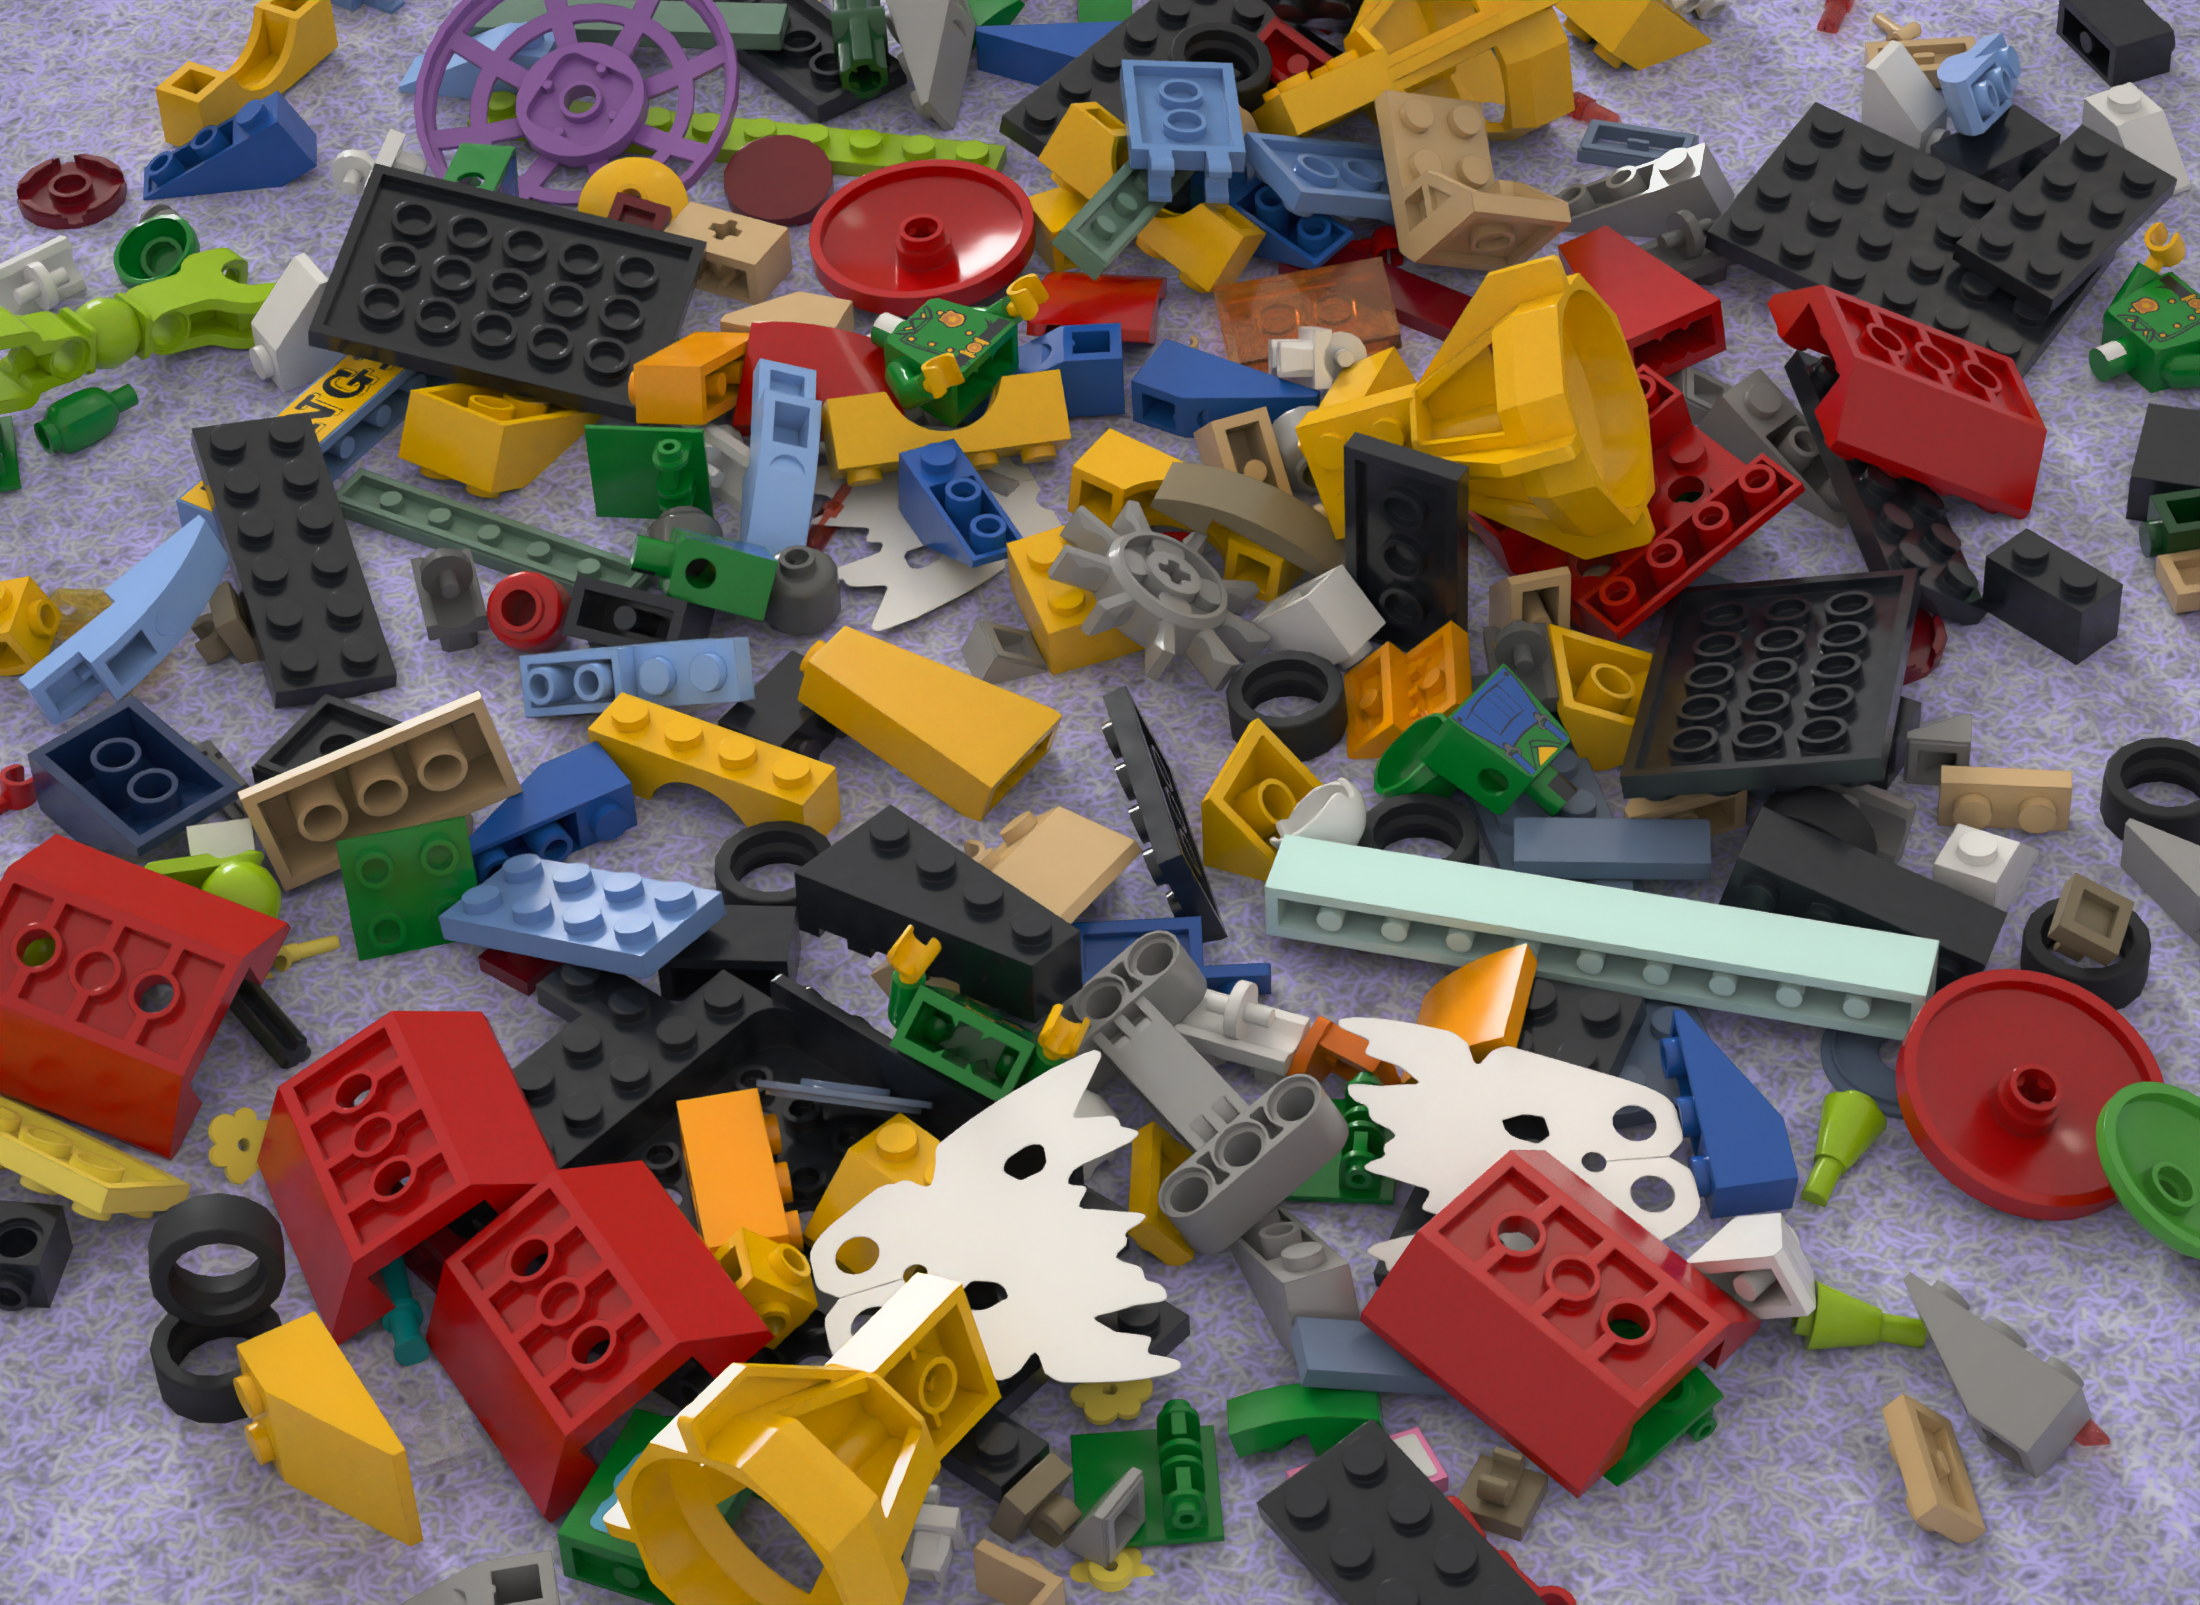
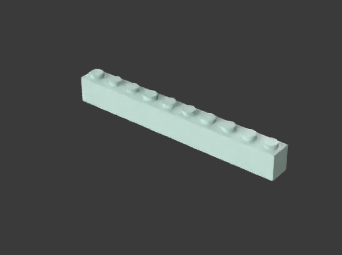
(1602, 936)

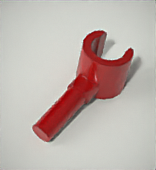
(1381, 240)
(14, 790)

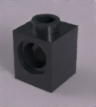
(32, 1253)

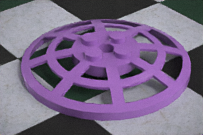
(573, 73)

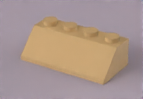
(393, 780)
(1055, 861)

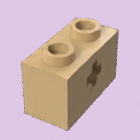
(736, 245)

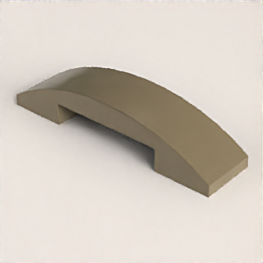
(1254, 510)

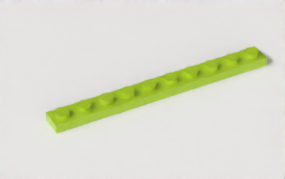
(847, 149)

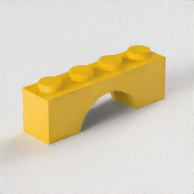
(281, 49)
(1205, 243)
(1022, 419)
(1127, 469)
(749, 775)

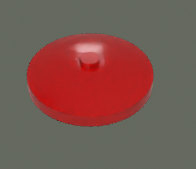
(922, 236)
(2010, 1086)

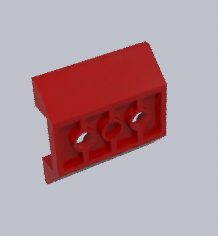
(1919, 400)
(1687, 534)
(77, 1023)
(435, 1112)
(615, 1270)
(1529, 1329)

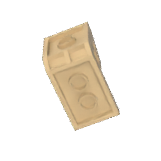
(1447, 192)

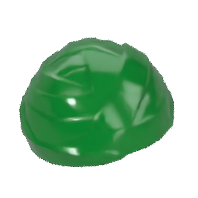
(154, 249)
(1403, 772)

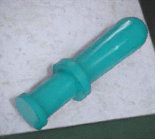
(404, 1319)

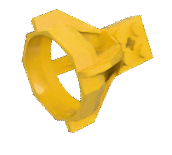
(1438, 52)
(1544, 425)
(826, 1445)

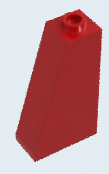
(1660, 311)

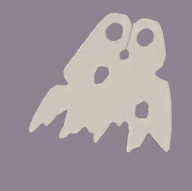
(921, 590)
(1454, 1130)
(1013, 1233)

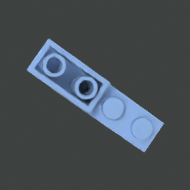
(1979, 83)
(782, 456)
(147, 619)
(657, 672)

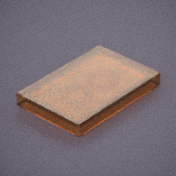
(1334, 297)

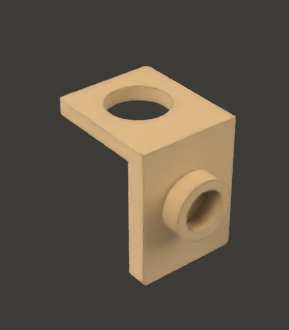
(1015, 1578)

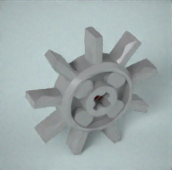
(1159, 594)

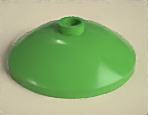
(2153, 1160)

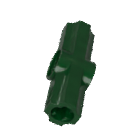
(860, 45)

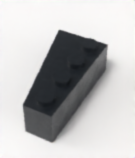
(1821, 878)
(990, 933)

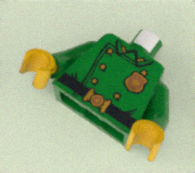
(2152, 323)
(955, 353)
(963, 1035)

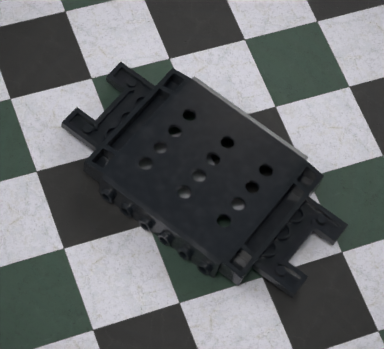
(611, 1095)

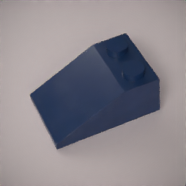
(127, 780)

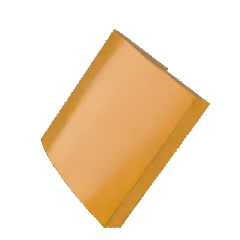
(1398, 688)
(1482, 1001)

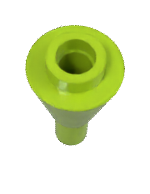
(1845, 1132)
(1849, 1322)

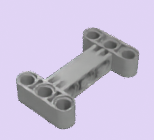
(1242, 1153)

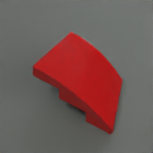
(1109, 299)
(843, 360)

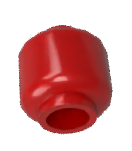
(528, 612)

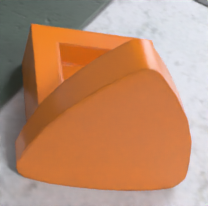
(1339, 1052)

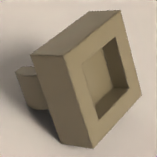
(224, 628)
(2089, 921)
(1504, 1493)
(1038, 1505)

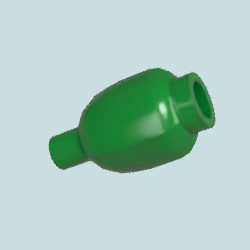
(83, 418)

